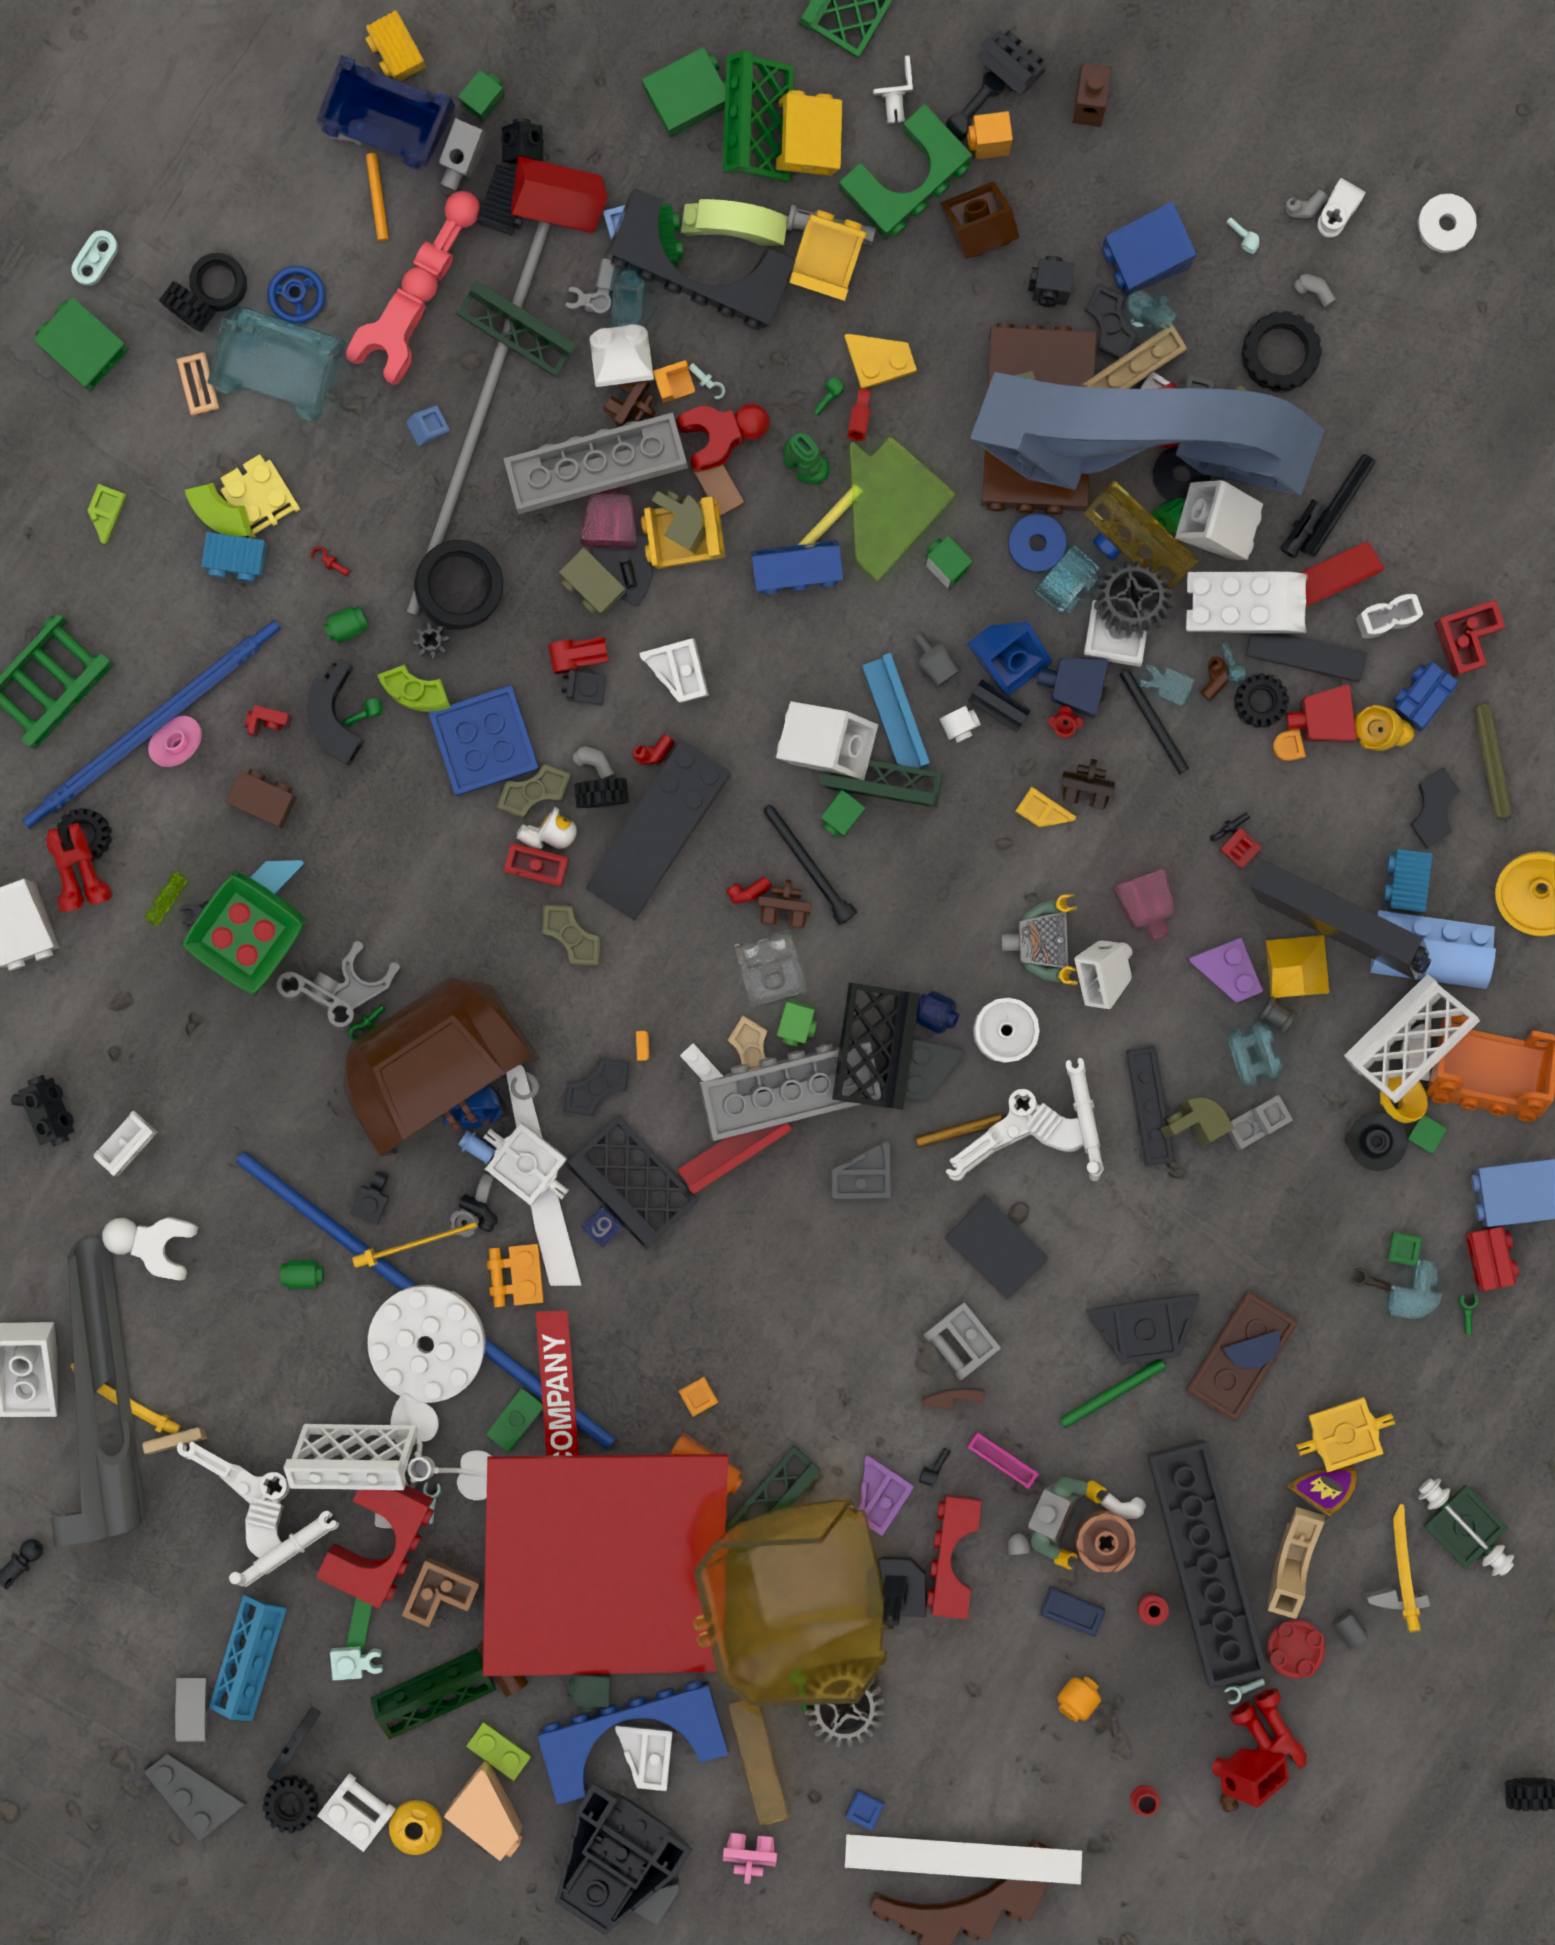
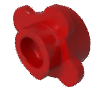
(1062, 729)

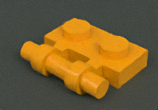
(525, 1275)

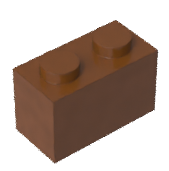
(261, 798)

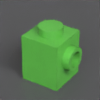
(797, 1023)

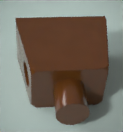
(1091, 93)

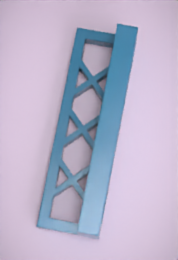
(895, 713)
(251, 1661)

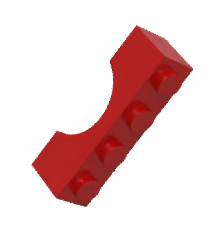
(959, 1517)

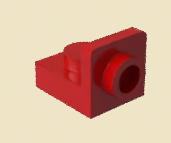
(272, 719)

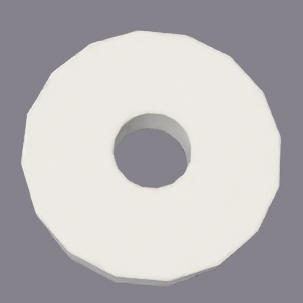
(1459, 211)

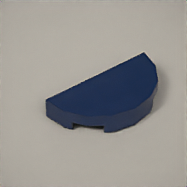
(1254, 1351)

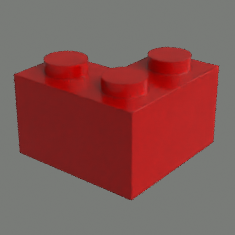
(1461, 634)

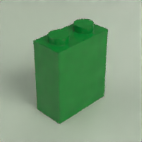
(686, 91)
(80, 343)

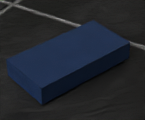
(1072, 1611)

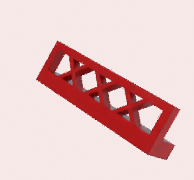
(727, 1155)

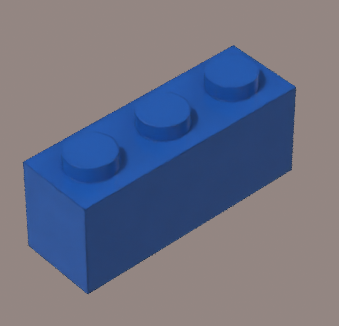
(797, 566)

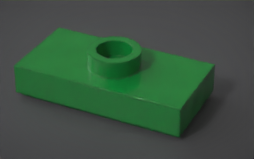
(515, 1419)

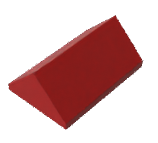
(558, 195)

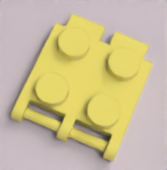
(260, 492)

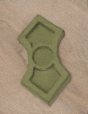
(547, 784)
(580, 945)

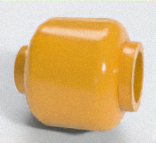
(1079, 1699)

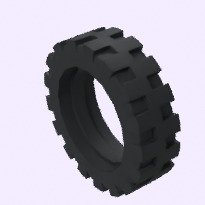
(1286, 321)

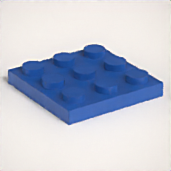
(484, 740)

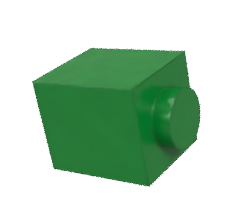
(482, 95)
(841, 814)

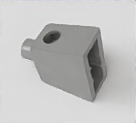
(465, 141)

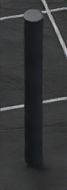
(1154, 721)

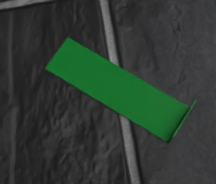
(359, 1624)

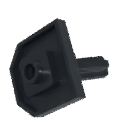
(903, 1589)

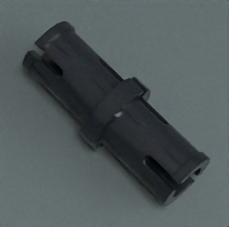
(1304, 526)

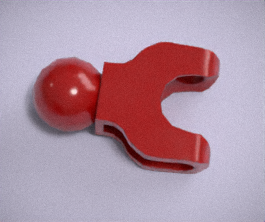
(723, 430)

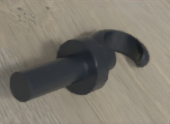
(1230, 827)

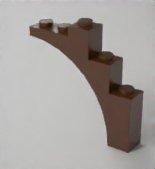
(975, 1914)

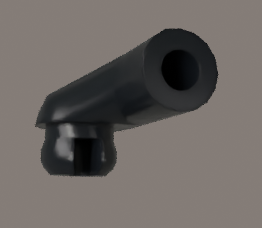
(488, 1218)

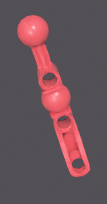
(419, 286)

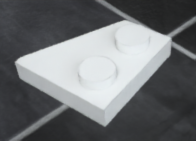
(679, 669)
(647, 1754)

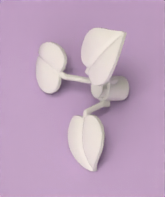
(473, 1470)

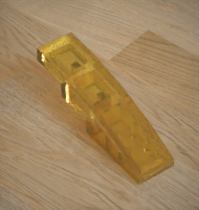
(758, 1763)

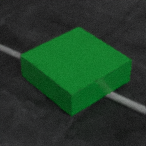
(1427, 1134)
(1404, 1249)

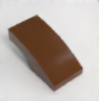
(945, 1398)

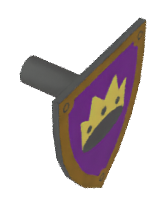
(1326, 1490)

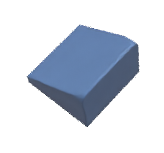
(427, 425)

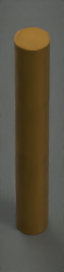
(958, 1130)

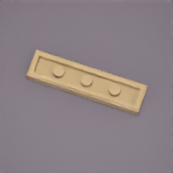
(1140, 361)

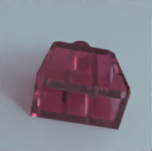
(609, 521)
(1147, 902)

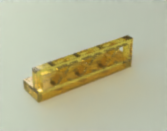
(1143, 527)

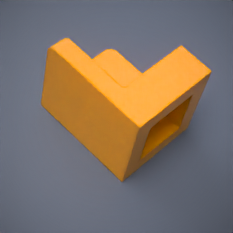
(674, 381)

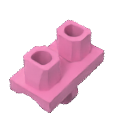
(736, 1853)

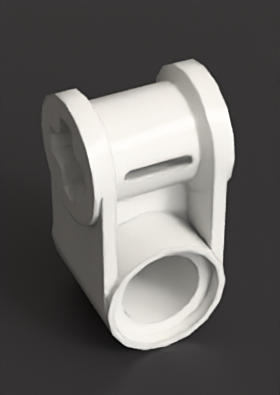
(1340, 205)

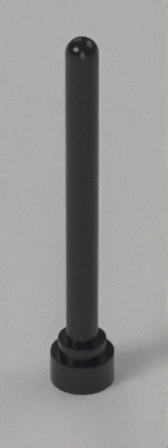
(841, 909)

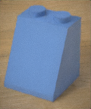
(1515, 1192)

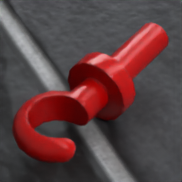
(330, 562)

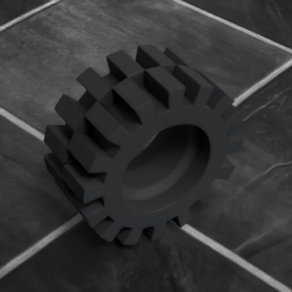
(187, 306)
(1274, 688)
(601, 793)
(96, 821)
(1530, 1794)
(278, 1817)

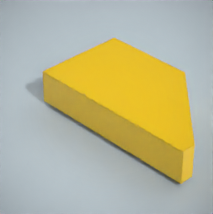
(1042, 810)

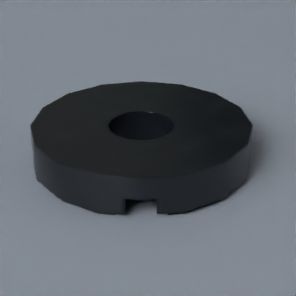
(1164, 478)

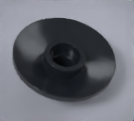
(1392, 1144)

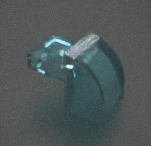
(1418, 1301)

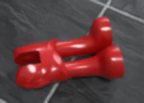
(71, 894)
(1283, 1741)

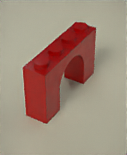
(374, 1578)

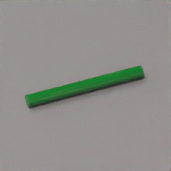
(1112, 1393)

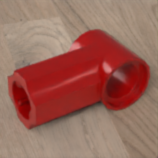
(572, 655)

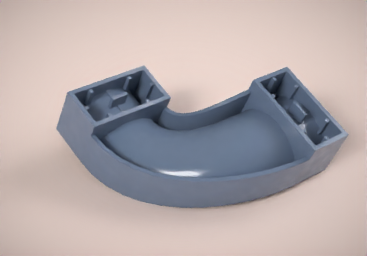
(1068, 431)

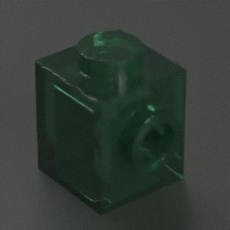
(590, 1691)

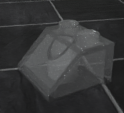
(771, 969)

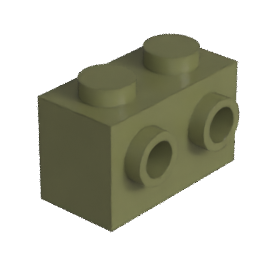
(592, 582)

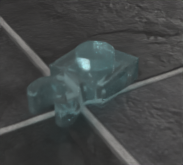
(1172, 686)

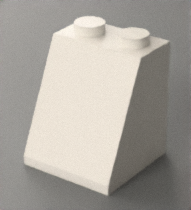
(1219, 519)
(827, 740)
(24, 925)

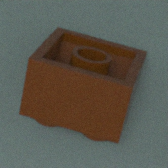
(980, 220)

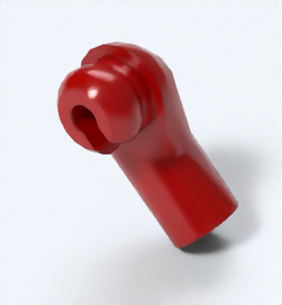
(653, 754)
(751, 893)

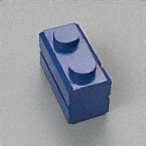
(1425, 695)

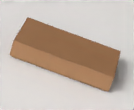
(719, 485)

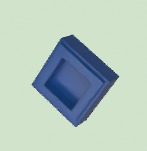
(864, 1809)

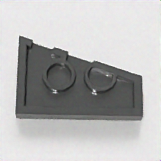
(193, 1796)

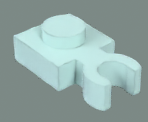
(349, 1663)

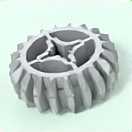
(857, 1713)

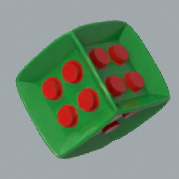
(244, 932)

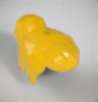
(1394, 732)

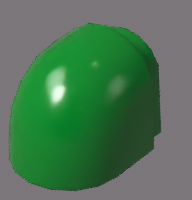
(1169, 513)

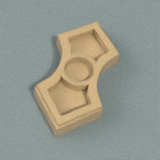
(749, 1041)

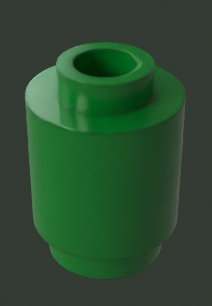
(346, 624)
(301, 1274)

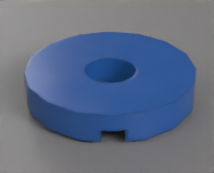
(1040, 526)

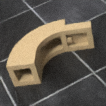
(1292, 1562)

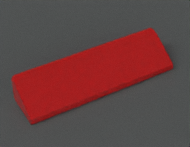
(1341, 572)

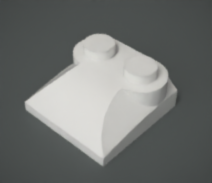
(621, 355)

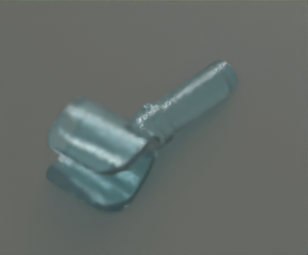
(1235, 672)

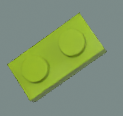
(499, 1750)

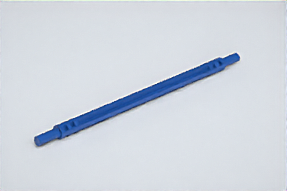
(151, 724)

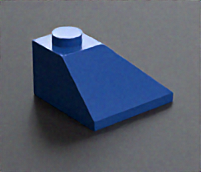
(1009, 654)

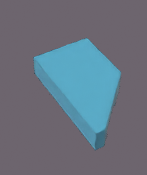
(277, 874)

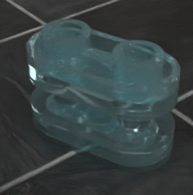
(1260, 1038)

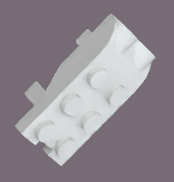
(1247, 602)

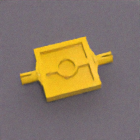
(1345, 1434)

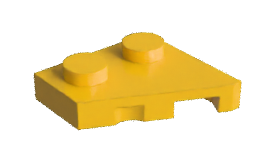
(879, 359)

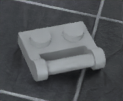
(969, 1334)

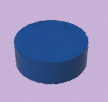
(1106, 546)

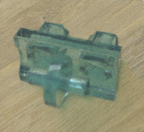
(1150, 310)

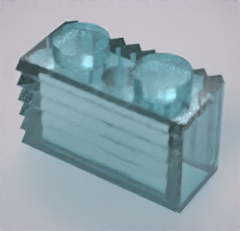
(1067, 580)

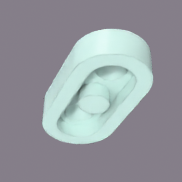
(93, 258)

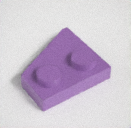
(1229, 970)

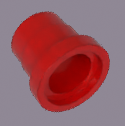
(1141, 1792)

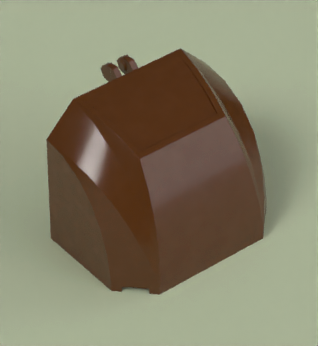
(431, 1060)

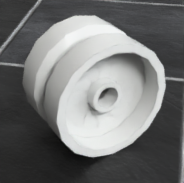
(1009, 1013)

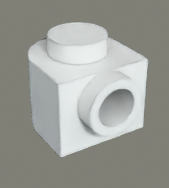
(960, 723)

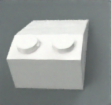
(28, 1370)

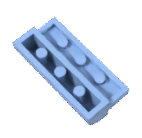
(1458, 950)

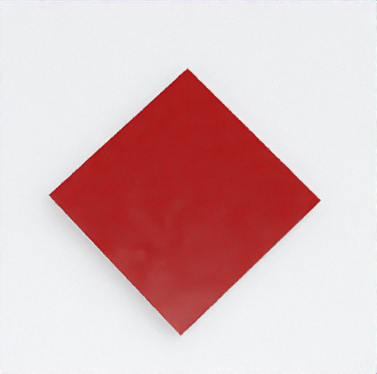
(598, 1562)

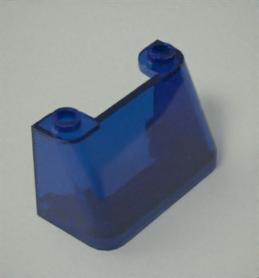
(384, 113)

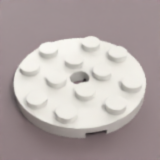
(456, 1338)

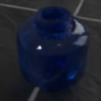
(937, 1012)

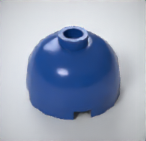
(483, 1104)

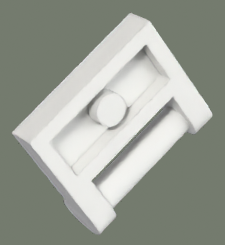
(350, 1819)

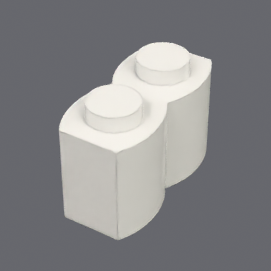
(1396, 615)

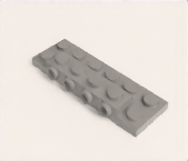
(595, 463)
(780, 1091)

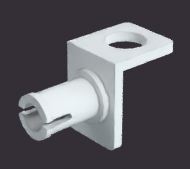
(894, 97)

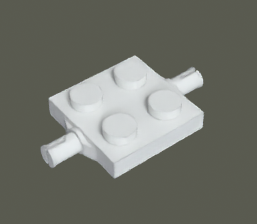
(526, 1163)

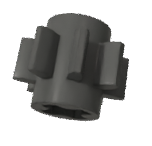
(431, 633)

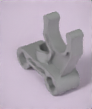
(337, 996)

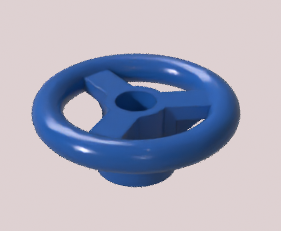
(293, 284)

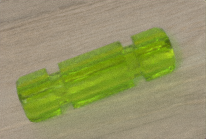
(165, 898)

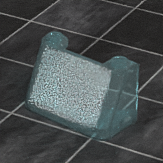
(276, 360)

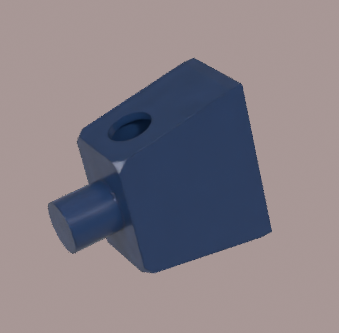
(1076, 683)

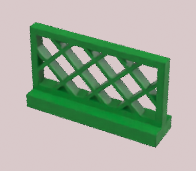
(817, 8)
(740, 114)

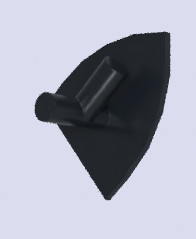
(628, 567)

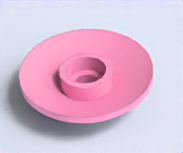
(175, 741)

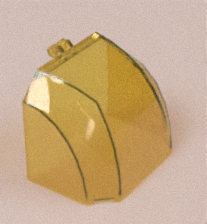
(794, 1606)

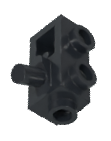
(45, 1110)

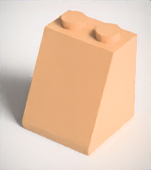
(486, 1813)

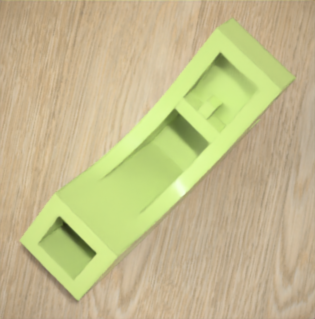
(736, 220)

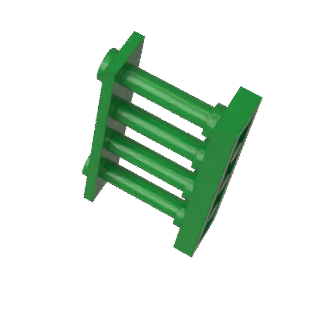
(74, 687)

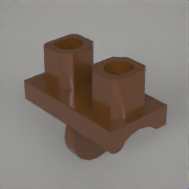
(622, 411)
(797, 910)

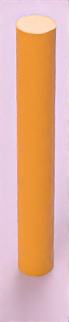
(377, 197)

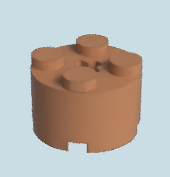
(1105, 1558)

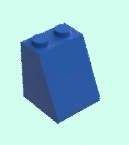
(1149, 250)

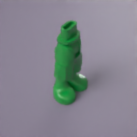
(803, 453)

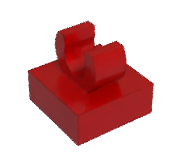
(1240, 848)

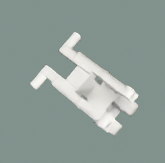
(1044, 1125)
(262, 1515)

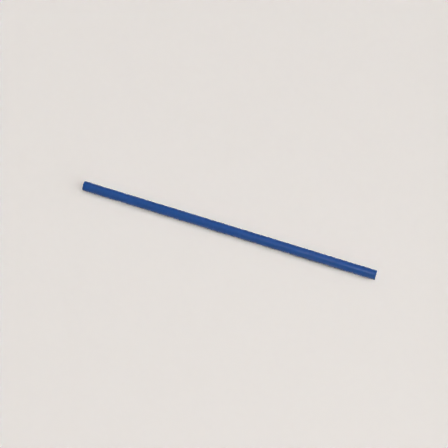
(401, 1281)

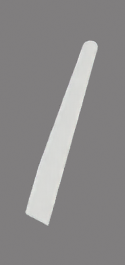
(546, 1209)

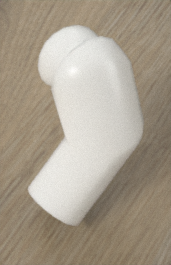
(1127, 1510)

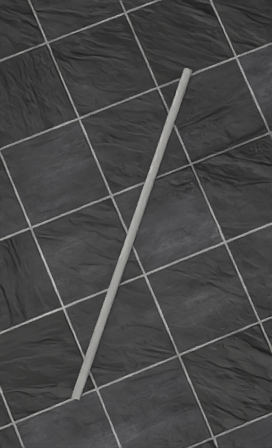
(483, 402)

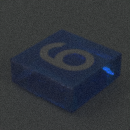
(602, 1226)

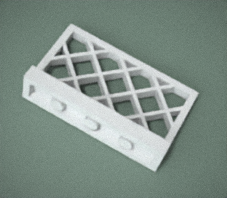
(1397, 1026)
(350, 1471)

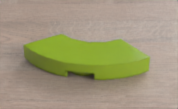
(217, 512)
(414, 692)

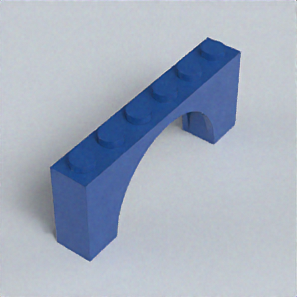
(687, 1710)

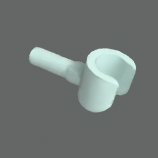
(1251, 239)
(433, 1496)
(1243, 1689)

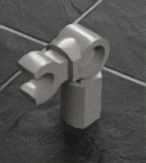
(598, 302)

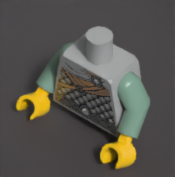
(1043, 941)
(1054, 1515)

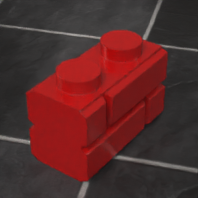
(536, 865)
(1491, 1258)

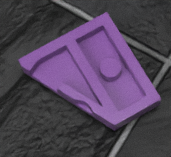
(882, 1495)

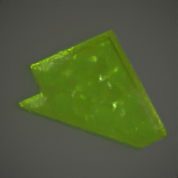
(891, 504)

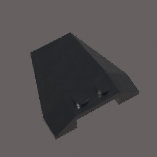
(616, 1859)

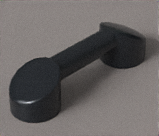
(991, 86)

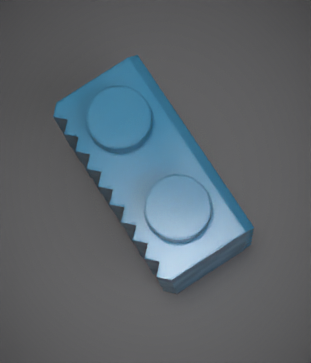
(234, 556)
(1408, 881)

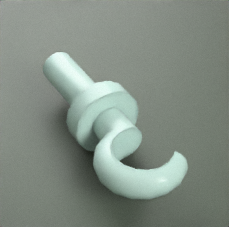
(705, 380)

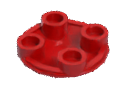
(1295, 1649)

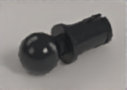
(30, 1551)

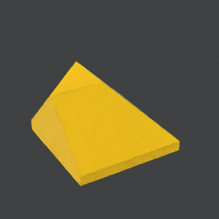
(1297, 966)

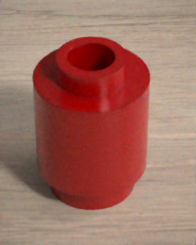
(1152, 1599)

